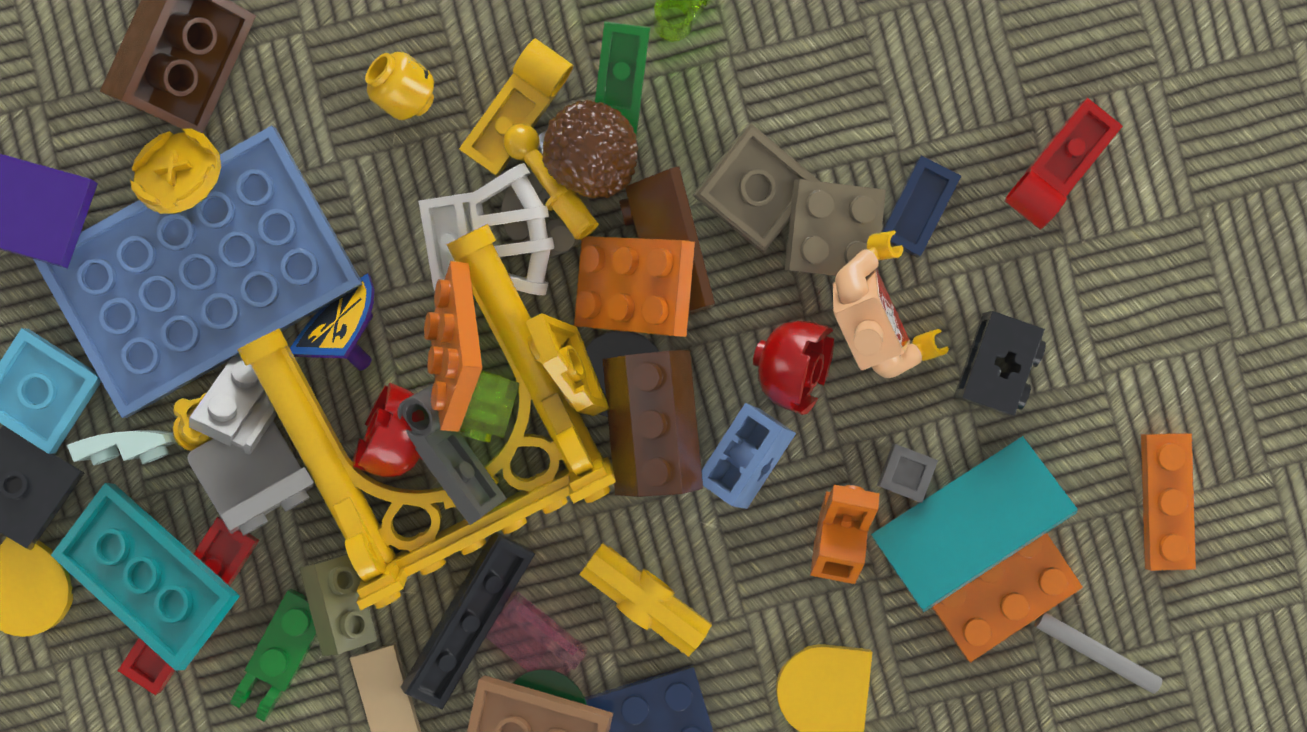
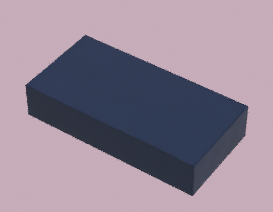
(920, 205)

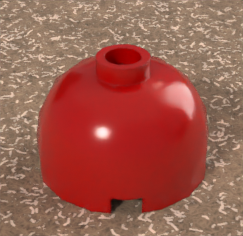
(793, 364)
(386, 444)

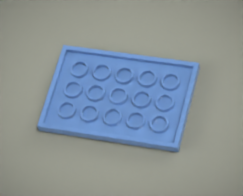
(186, 289)

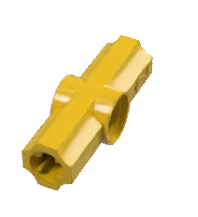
(646, 599)

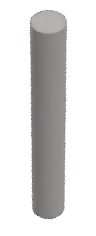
(1098, 653)

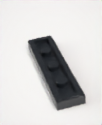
(467, 620)

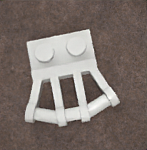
(456, 215)

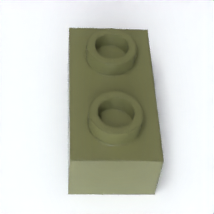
(332, 600)

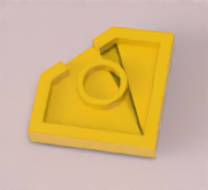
(567, 361)

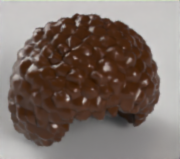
(590, 149)

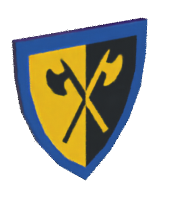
(337, 328)

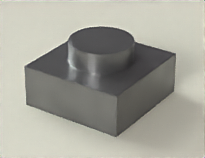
(907, 472)

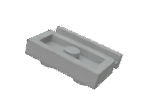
(234, 408)

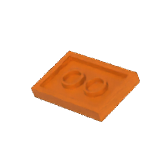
(634, 285)
(455, 346)
(1007, 597)

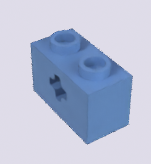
(746, 456)

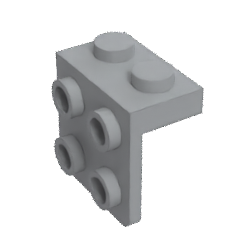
(250, 485)

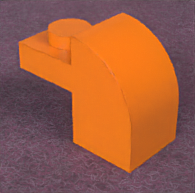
(843, 533)

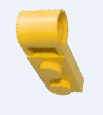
(522, 100)

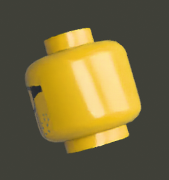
(400, 85)

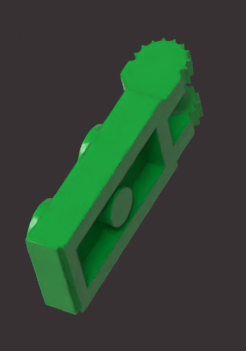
(279, 653)

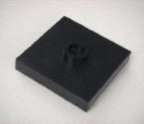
(31, 488)

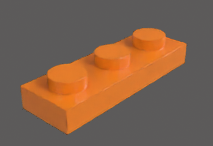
(1168, 501)

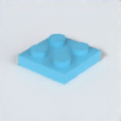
(43, 390)

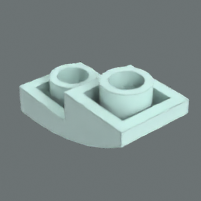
(142, 444)

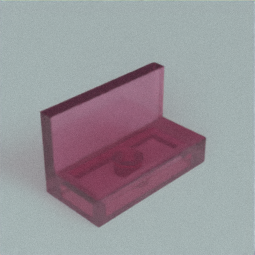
(535, 638)

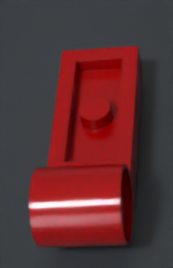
(1062, 163)

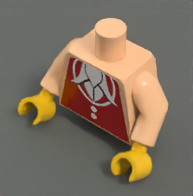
(870, 317)

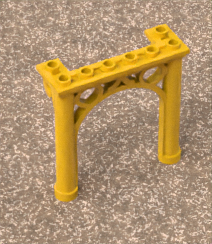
(340, 483)

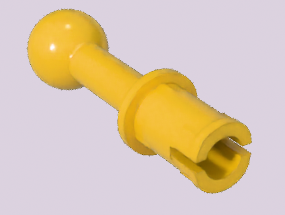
(523, 144)

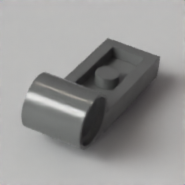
(450, 460)

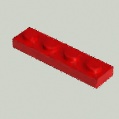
(225, 557)

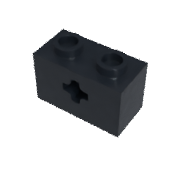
(983, 381)

